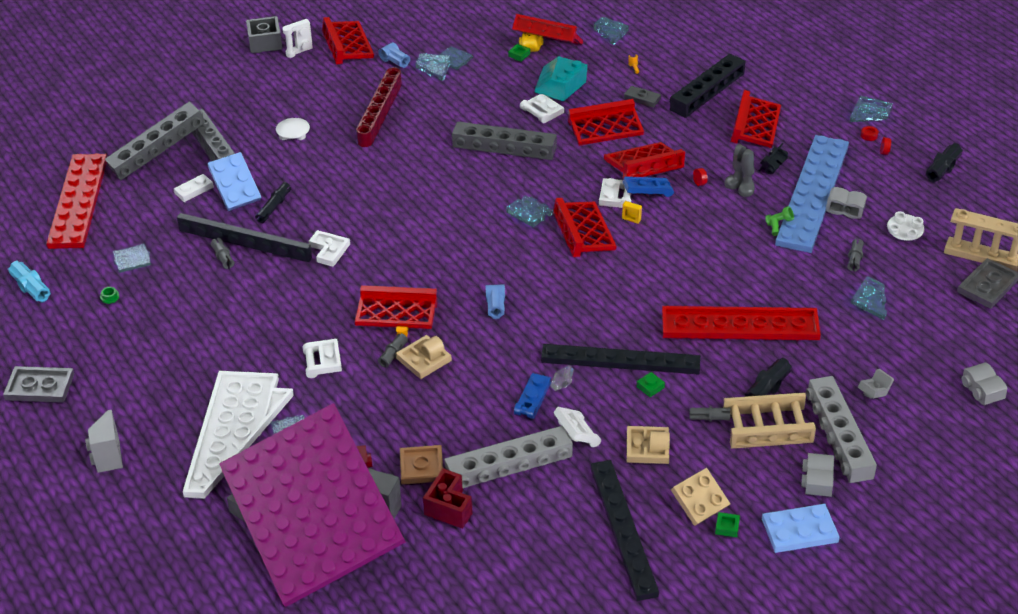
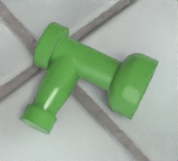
(772, 221)

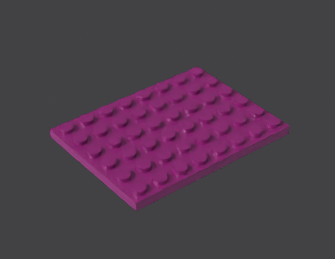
(311, 504)

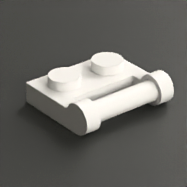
(302, 37)
(542, 107)
(610, 193)
(328, 354)
(576, 427)

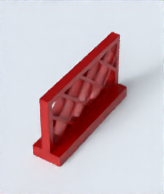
(546, 29)
(336, 42)
(603, 112)
(744, 117)
(646, 160)
(570, 228)
(396, 298)

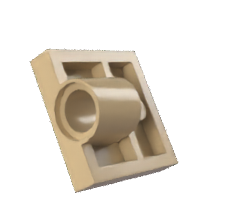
(424, 356)
(648, 444)
(700, 496)

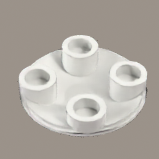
(292, 129)
(905, 226)

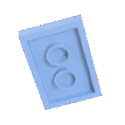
(234, 181)
(800, 528)

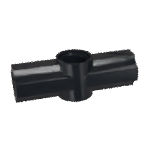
(944, 162)
(769, 381)

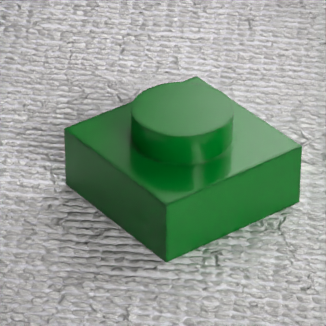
(519, 52)
(650, 384)
(727, 524)

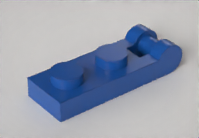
(648, 185)
(532, 395)

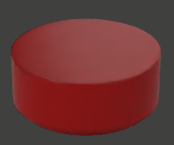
(869, 133)
(885, 146)
(700, 176)

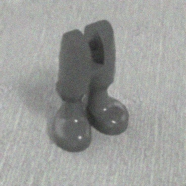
(744, 169)

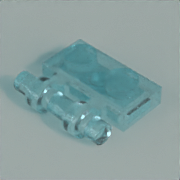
(529, 210)

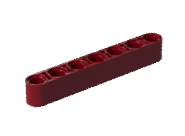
(379, 107)

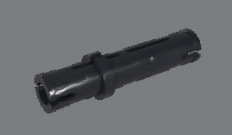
(276, 198)

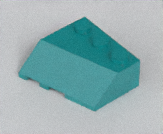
(561, 78)

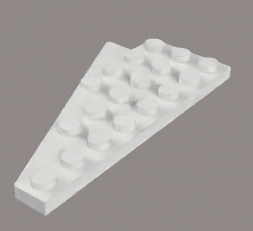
(235, 417)

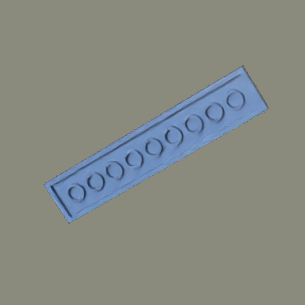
(812, 193)

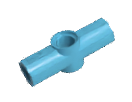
(29, 281)

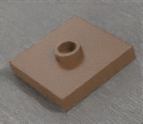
(420, 464)

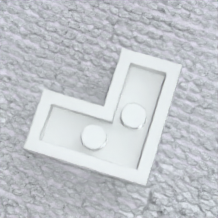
(331, 247)

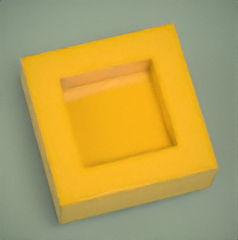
(631, 212)

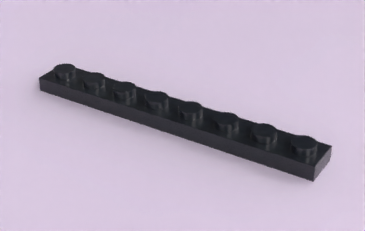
(245, 237)
(621, 359)
(624, 531)

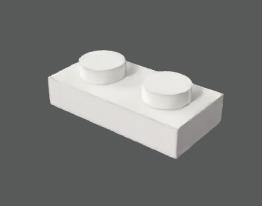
(193, 188)

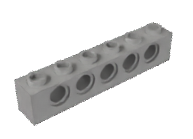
(841, 429)
(511, 456)

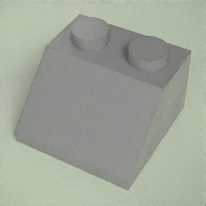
(104, 444)

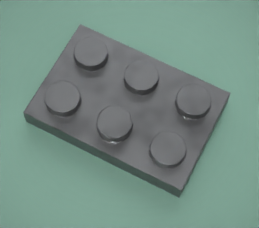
(988, 283)
(39, 384)

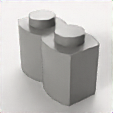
(845, 202)
(984, 383)
(818, 474)

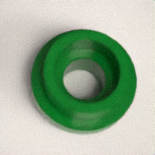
(109, 295)

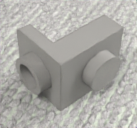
(877, 386)

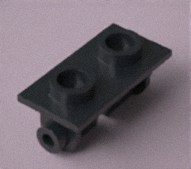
(773, 162)

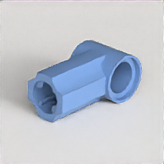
(392, 53)
(495, 297)

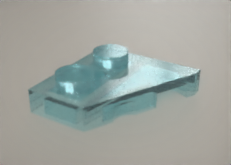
(611, 29)
(433, 64)
(870, 110)
(871, 297)

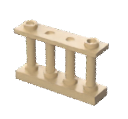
(974, 250)
(774, 434)

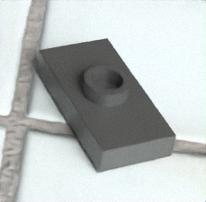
(642, 96)

